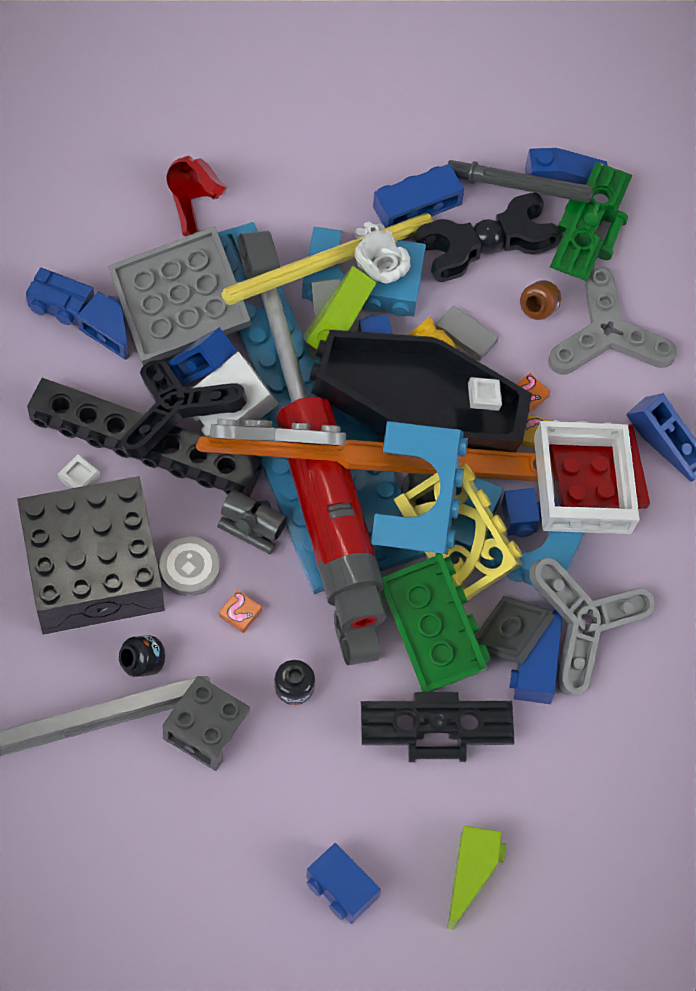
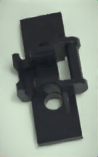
(437, 714)

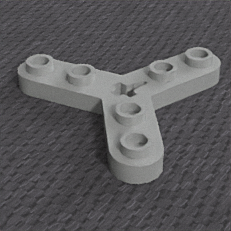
(592, 341)
(263, 430)
(572, 602)

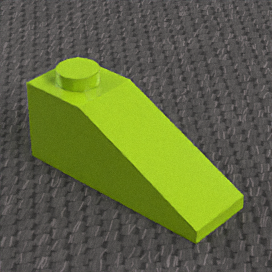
(341, 307)
(476, 863)

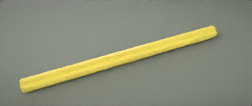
(313, 263)

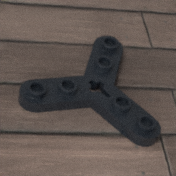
(175, 403)

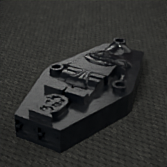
(417, 384)

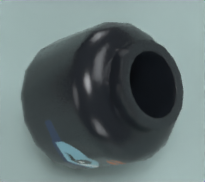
(142, 656)
(294, 682)

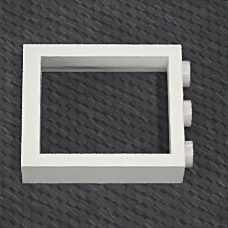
(585, 518)

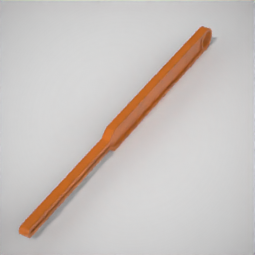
(370, 456)

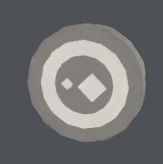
(189, 565)

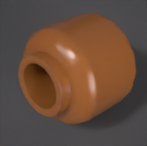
(540, 300)

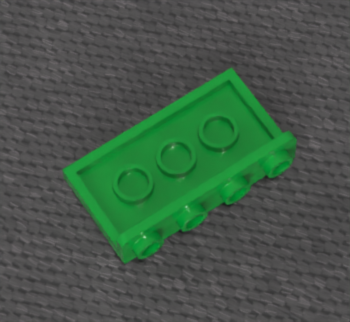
(435, 623)

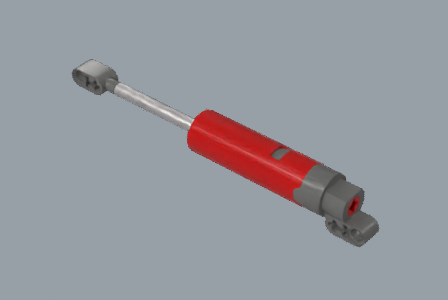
(324, 487)

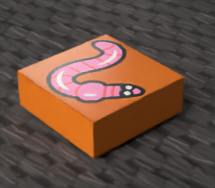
(538, 390)
(240, 611)

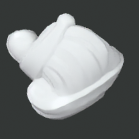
(381, 257)

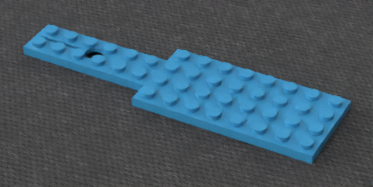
(374, 488)

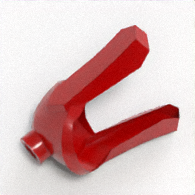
(189, 180)

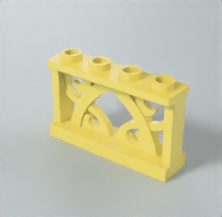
(483, 521)

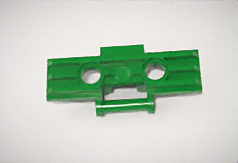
(581, 220)

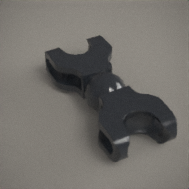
(511, 231)

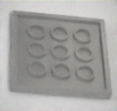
(176, 294)

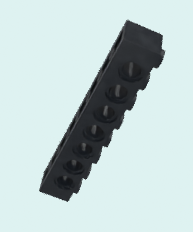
(108, 416)

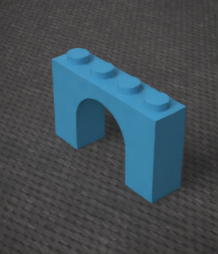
(394, 297)
(432, 529)
(558, 546)

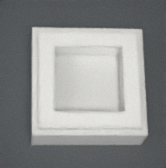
(484, 393)
(78, 473)

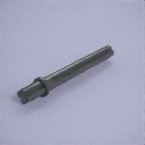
(521, 181)

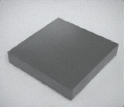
(513, 629)

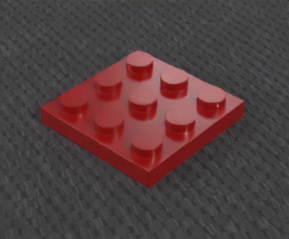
(588, 476)

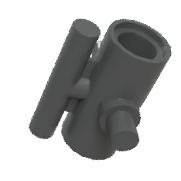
(252, 520)

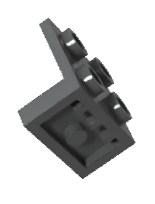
(204, 722)

